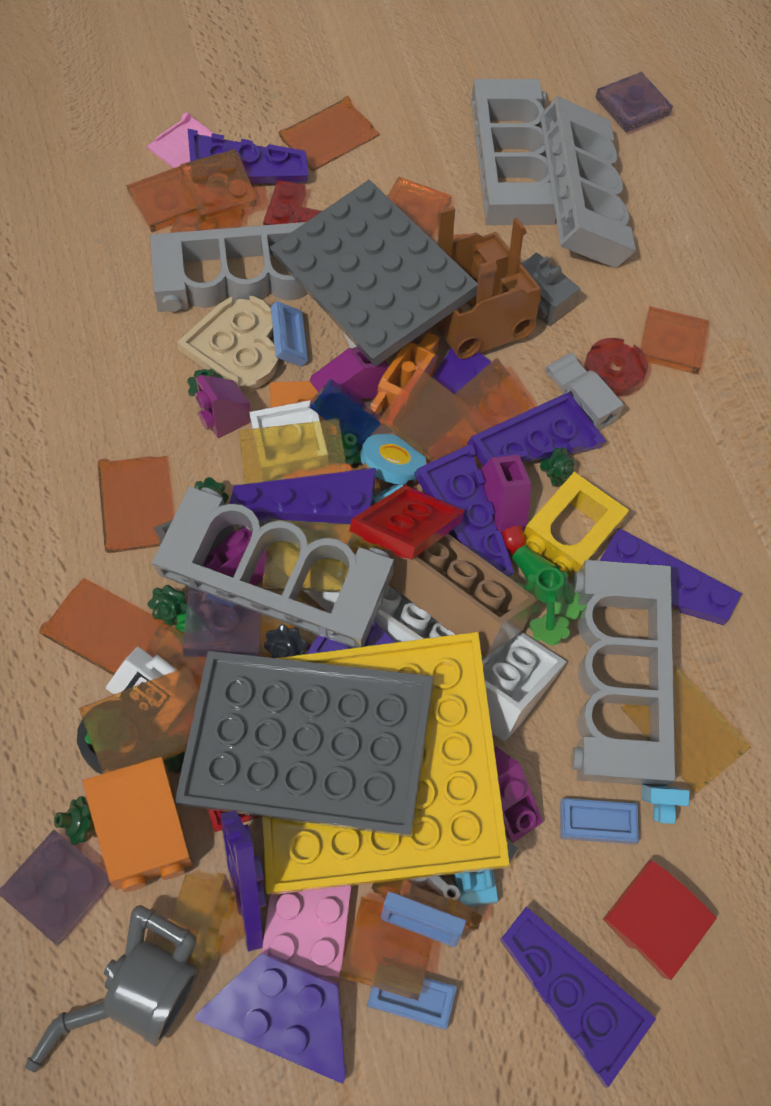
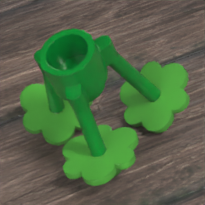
(552, 588)

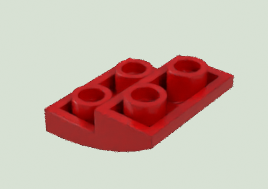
(660, 919)

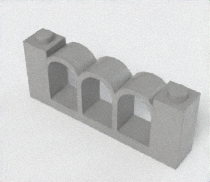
(512, 101)
(585, 183)
(175, 290)
(205, 515)
(623, 760)

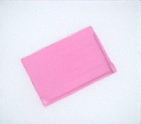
(173, 143)

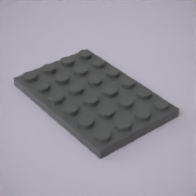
(374, 271)
(307, 743)

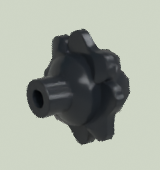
(284, 642)

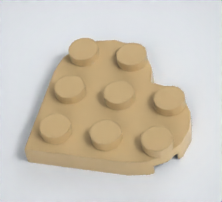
(235, 342)

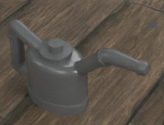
(143, 986)

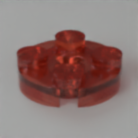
(632, 361)

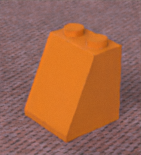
(138, 824)

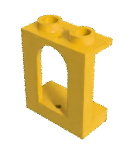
(589, 500)

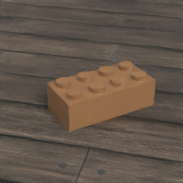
(464, 592)

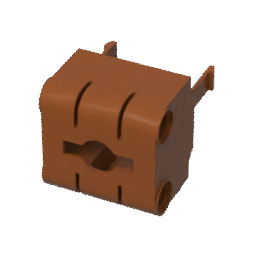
(505, 290)

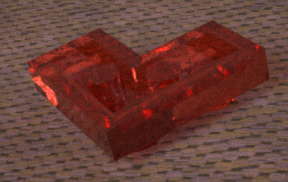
(287, 205)

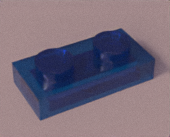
(353, 415)

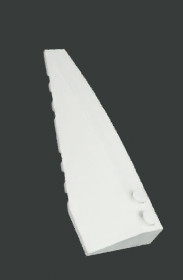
(513, 673)

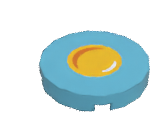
(392, 458)

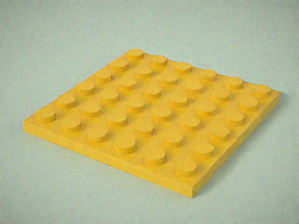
(458, 796)

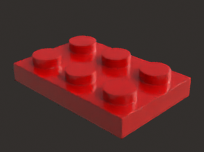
(406, 522)

